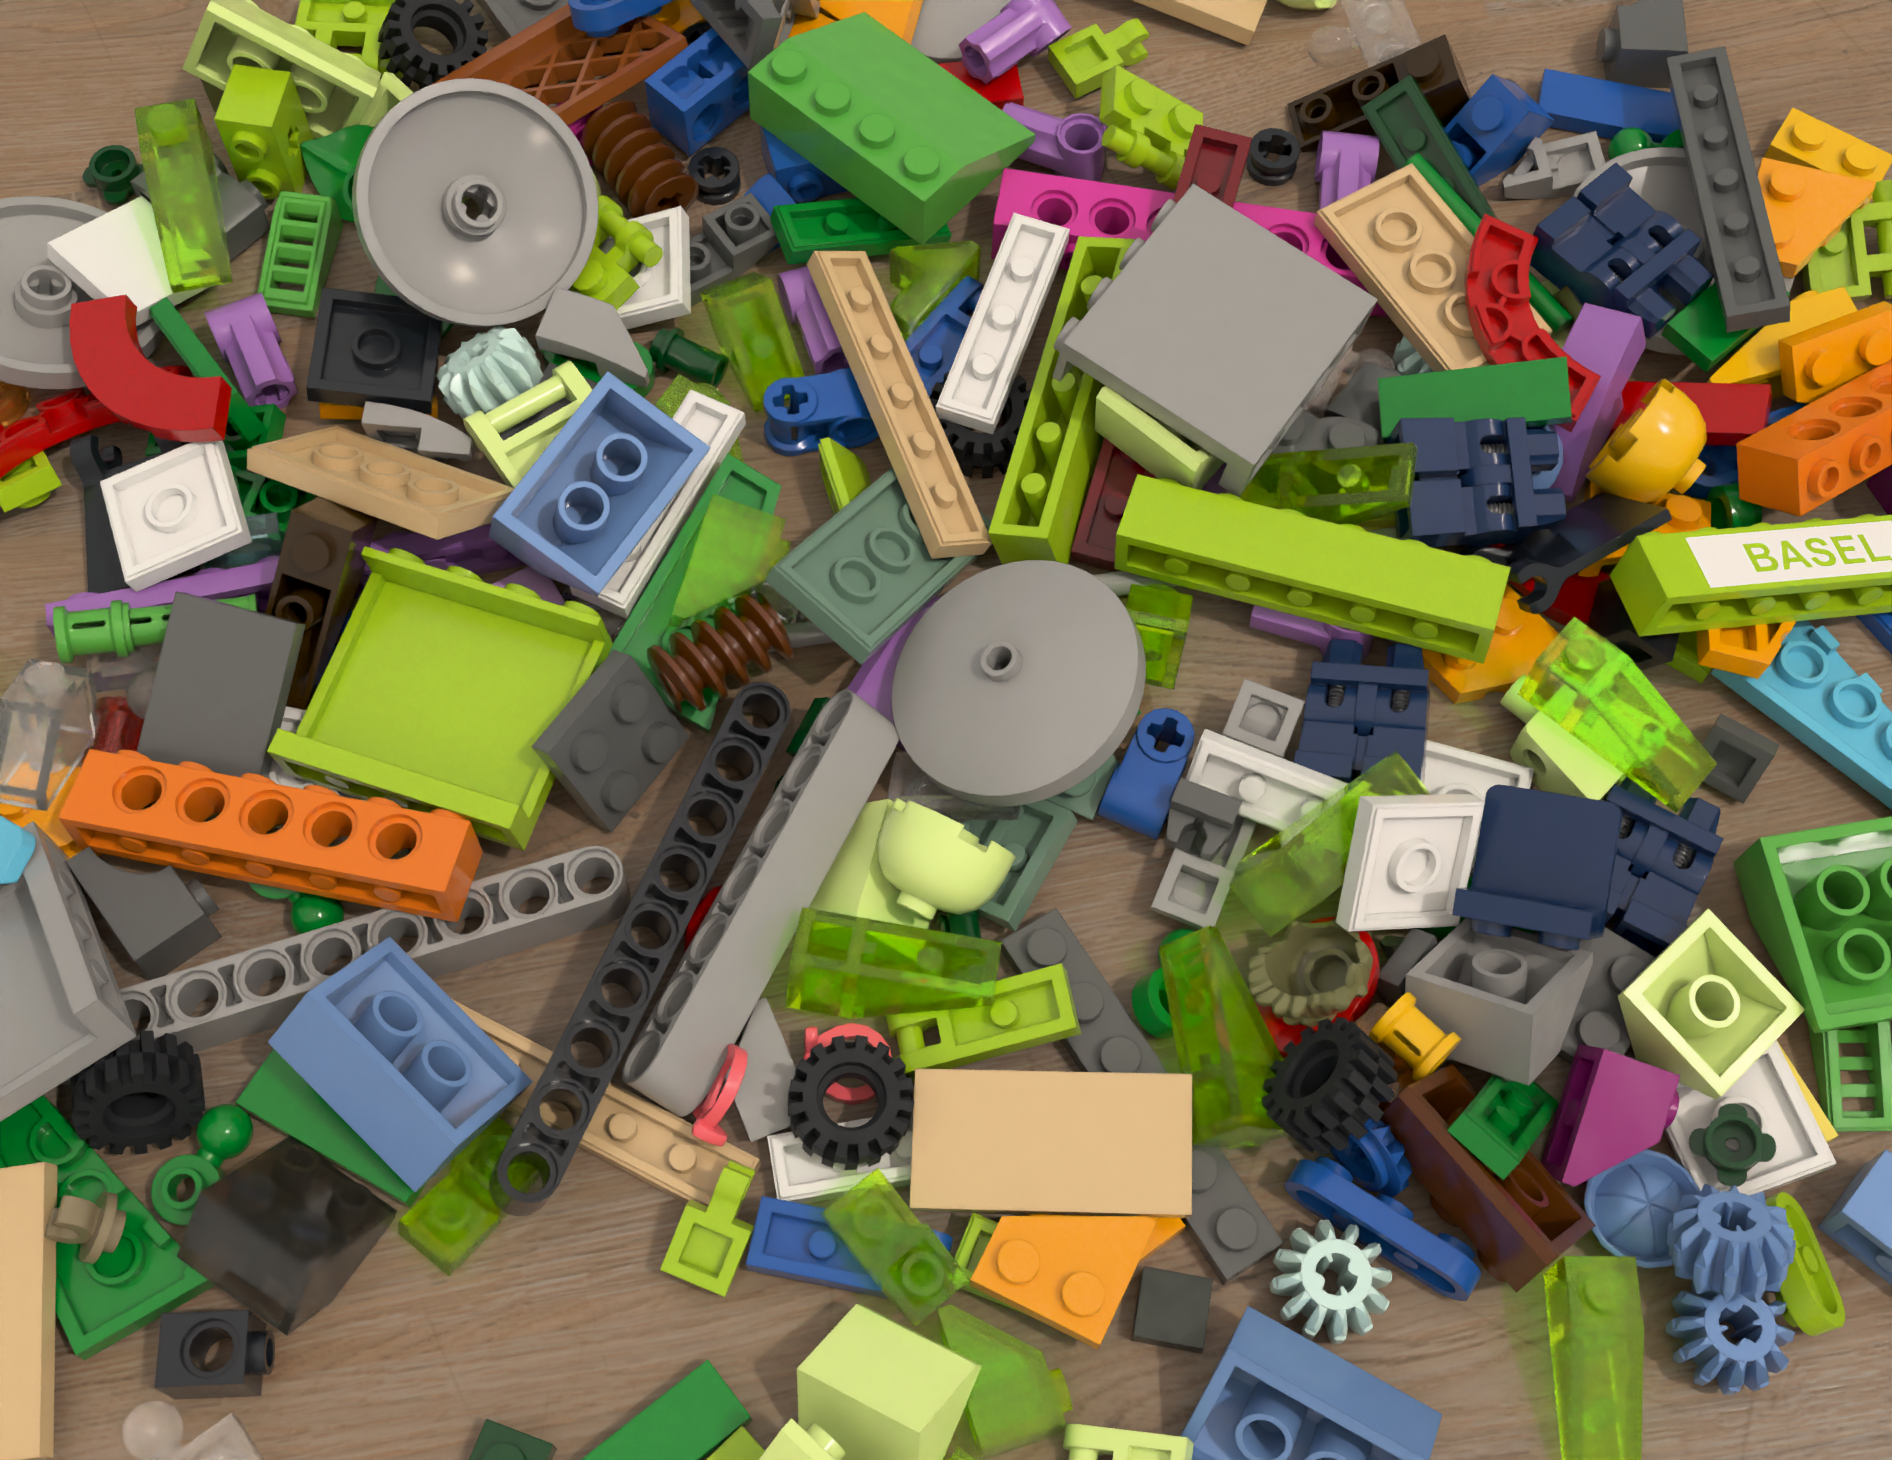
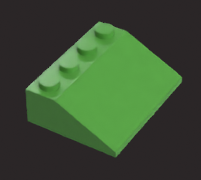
(884, 121)
(1826, 917)

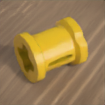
(1414, 1037)

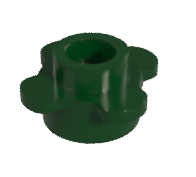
(111, 173)
(1732, 1124)

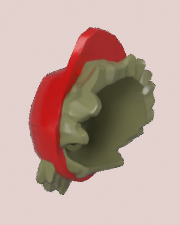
(1313, 977)

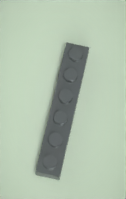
(1727, 191)
(1224, 1214)

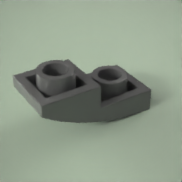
(730, 244)

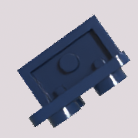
(1542, 866)

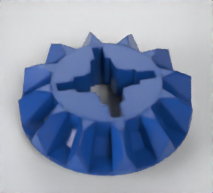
(1376, 1160)

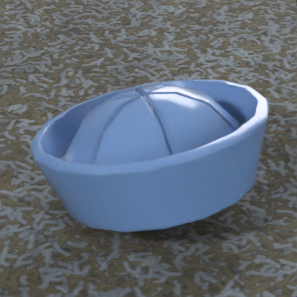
(1635, 1205)

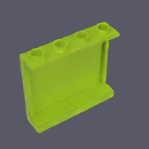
(445, 695)

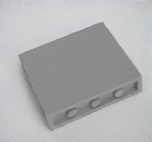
(1217, 331)
(55, 981)

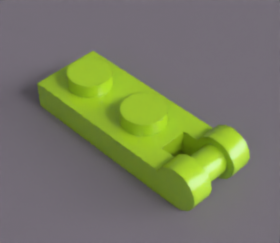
(1024, 1014)

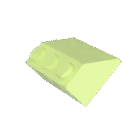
(330, 83)

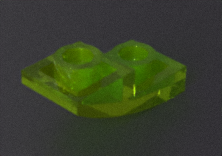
(459, 1210)
(895, 1247)

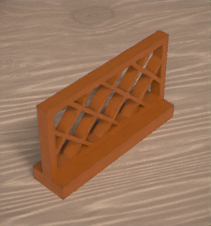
(559, 52)

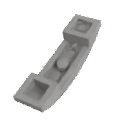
(1197, 888)

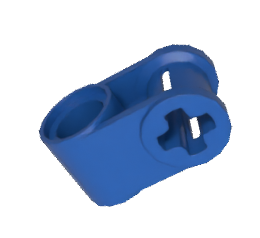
(819, 409)
(1147, 778)

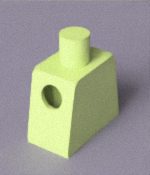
(1558, 758)

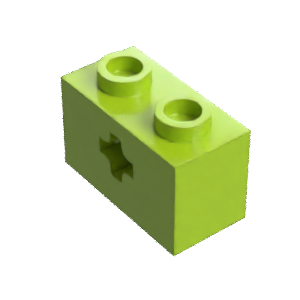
(264, 129)

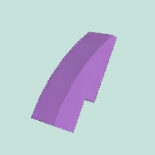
(1609, 346)

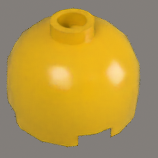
(1653, 448)

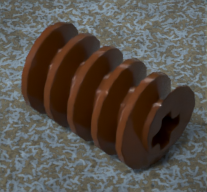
(636, 161)
(719, 651)

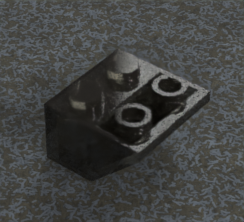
(284, 1233)

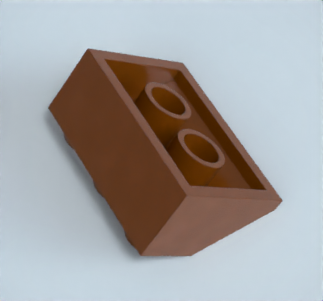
(1512, 1221)

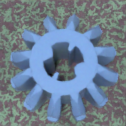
(1730, 1243)
(1730, 1363)

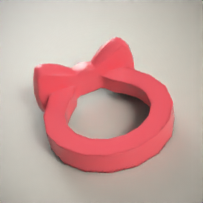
(837, 1092)
(710, 1111)

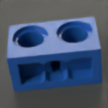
(698, 93)

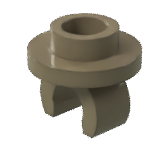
(89, 1224)

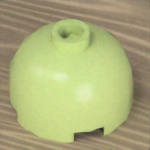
(938, 861)

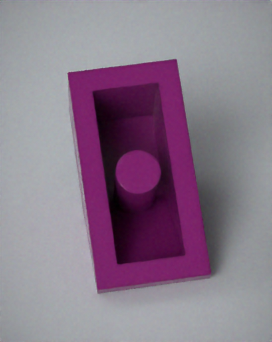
(1607, 1113)

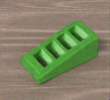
(301, 219)
(1877, 1061)

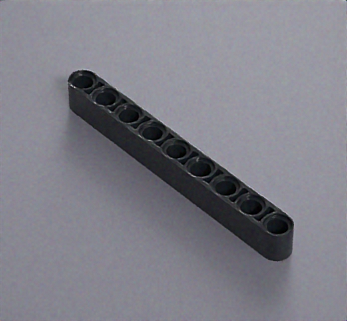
(632, 965)

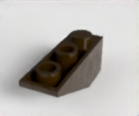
(1340, 104)
(318, 582)

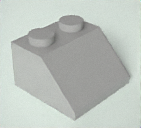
(1501, 997)

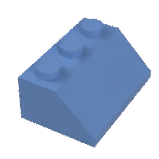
(597, 488)
(399, 1062)
(1298, 1401)

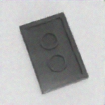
(220, 686)

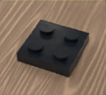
(373, 352)

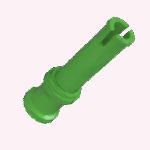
(117, 627)

